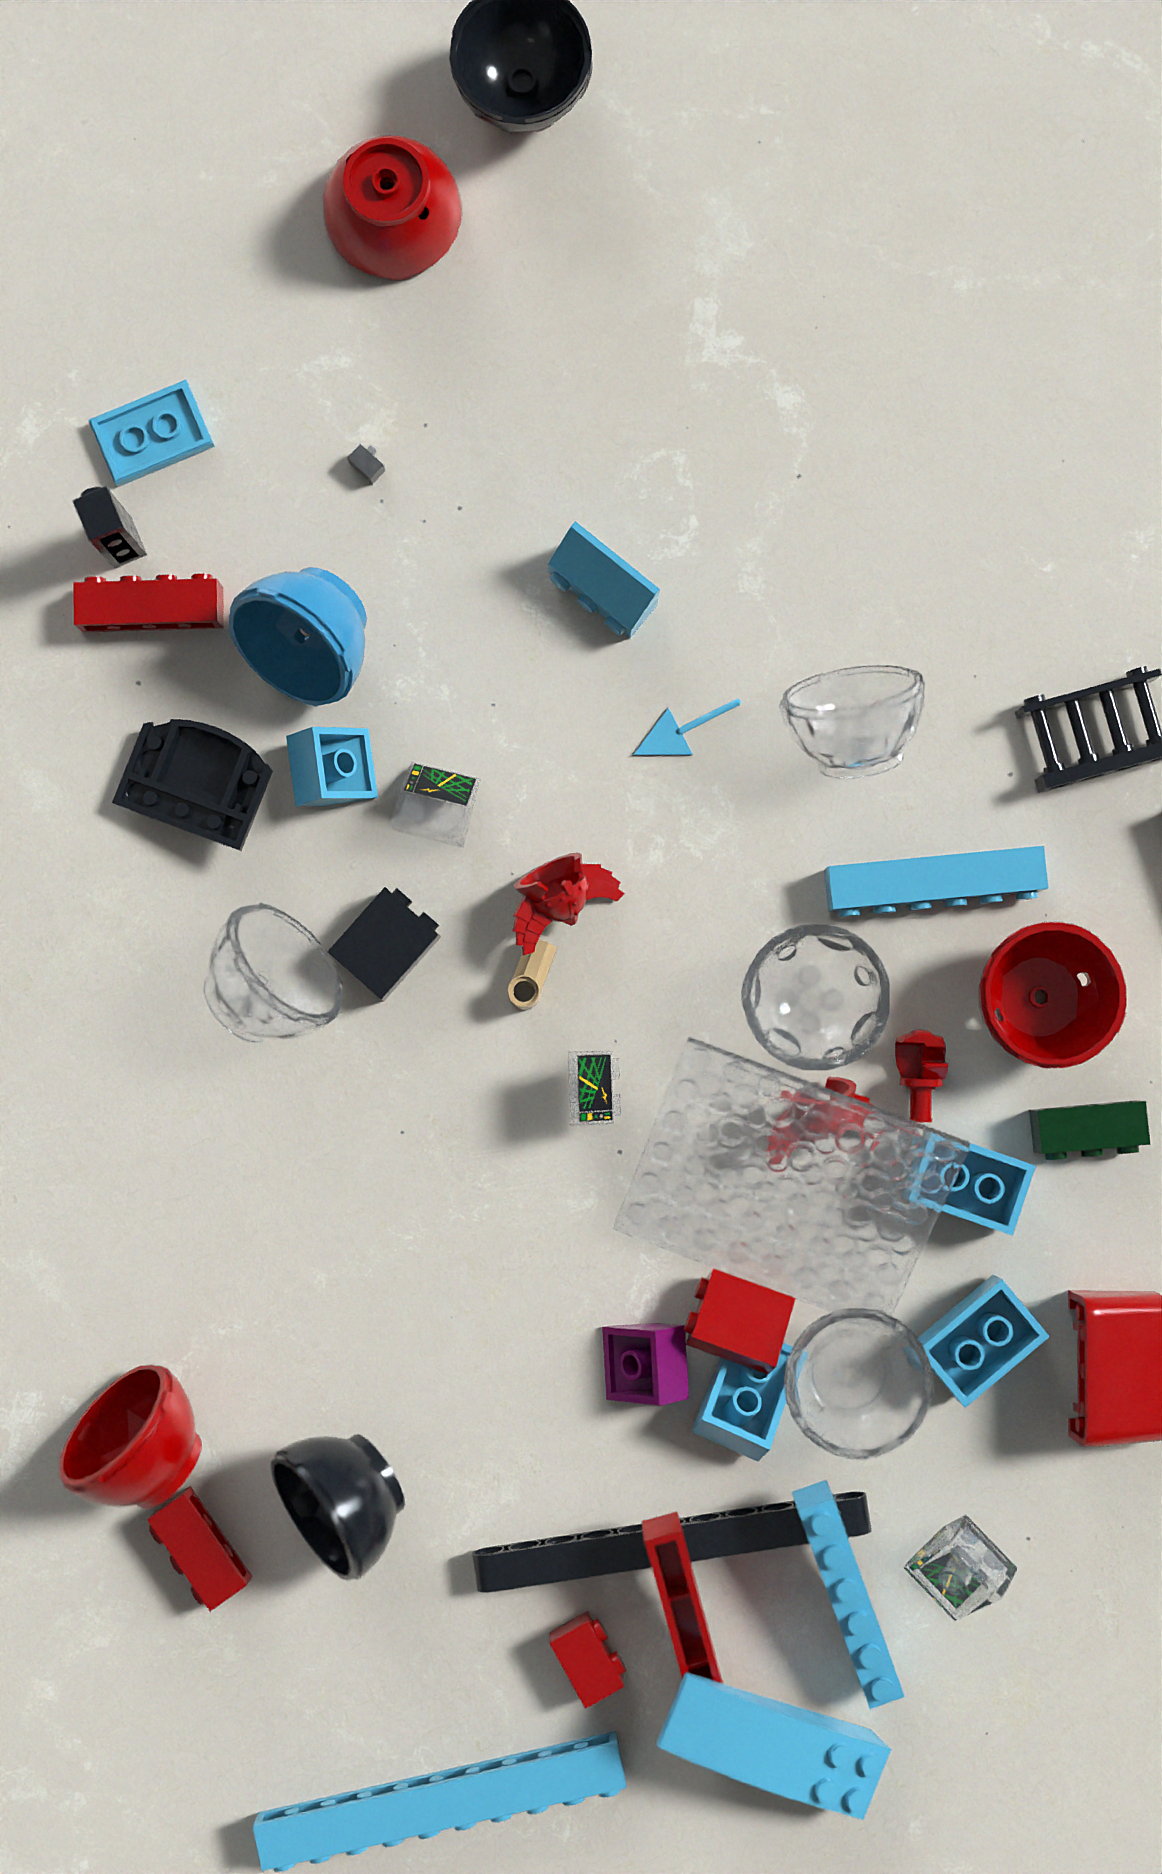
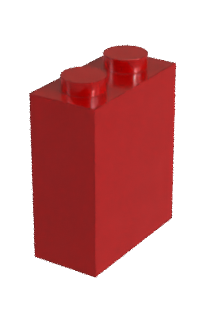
(739, 1321)

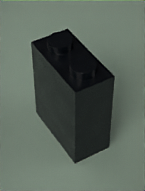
(385, 942)

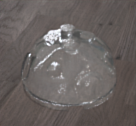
(816, 997)

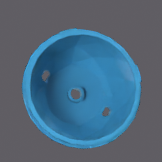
(267, 633)

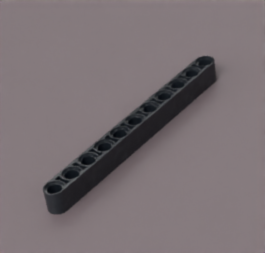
(625, 1549)

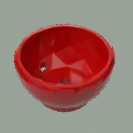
(382, 227)
(1074, 1018)
(133, 1442)

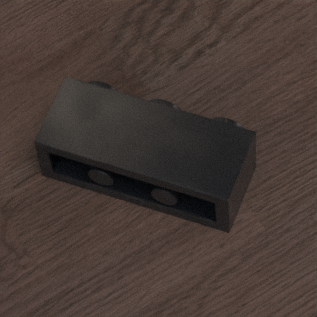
(109, 526)

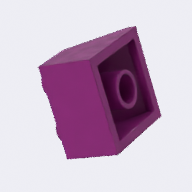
(645, 1363)

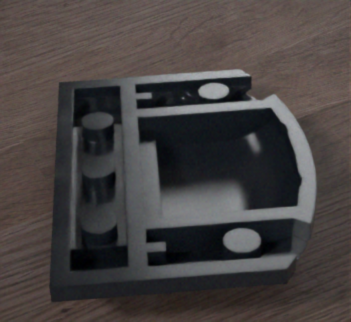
(195, 780)

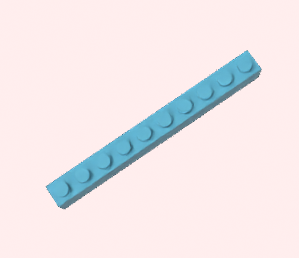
(439, 1802)

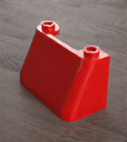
(1117, 1367)

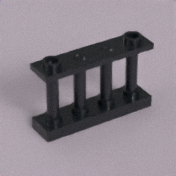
(1090, 764)

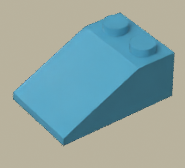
(743, 1407)

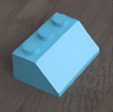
(602, 581)

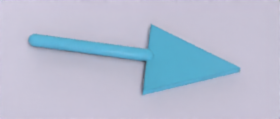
(667, 737)

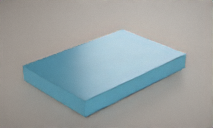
(151, 433)

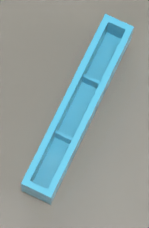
(936, 879)
(848, 1594)

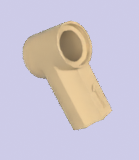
(533, 971)

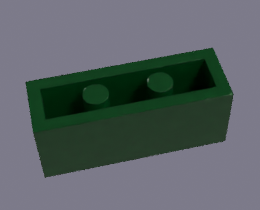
(1089, 1129)

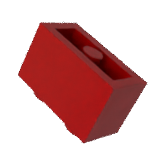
(587, 1659)

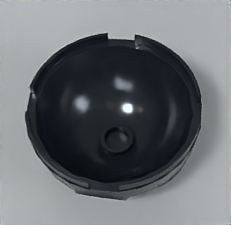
(521, 61)

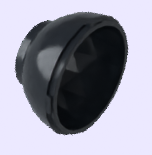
(339, 1499)

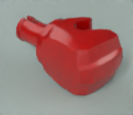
(921, 1068)

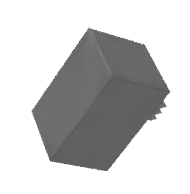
(366, 463)

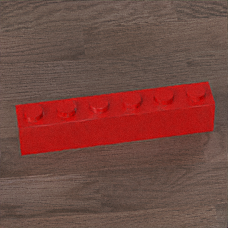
(680, 1597)

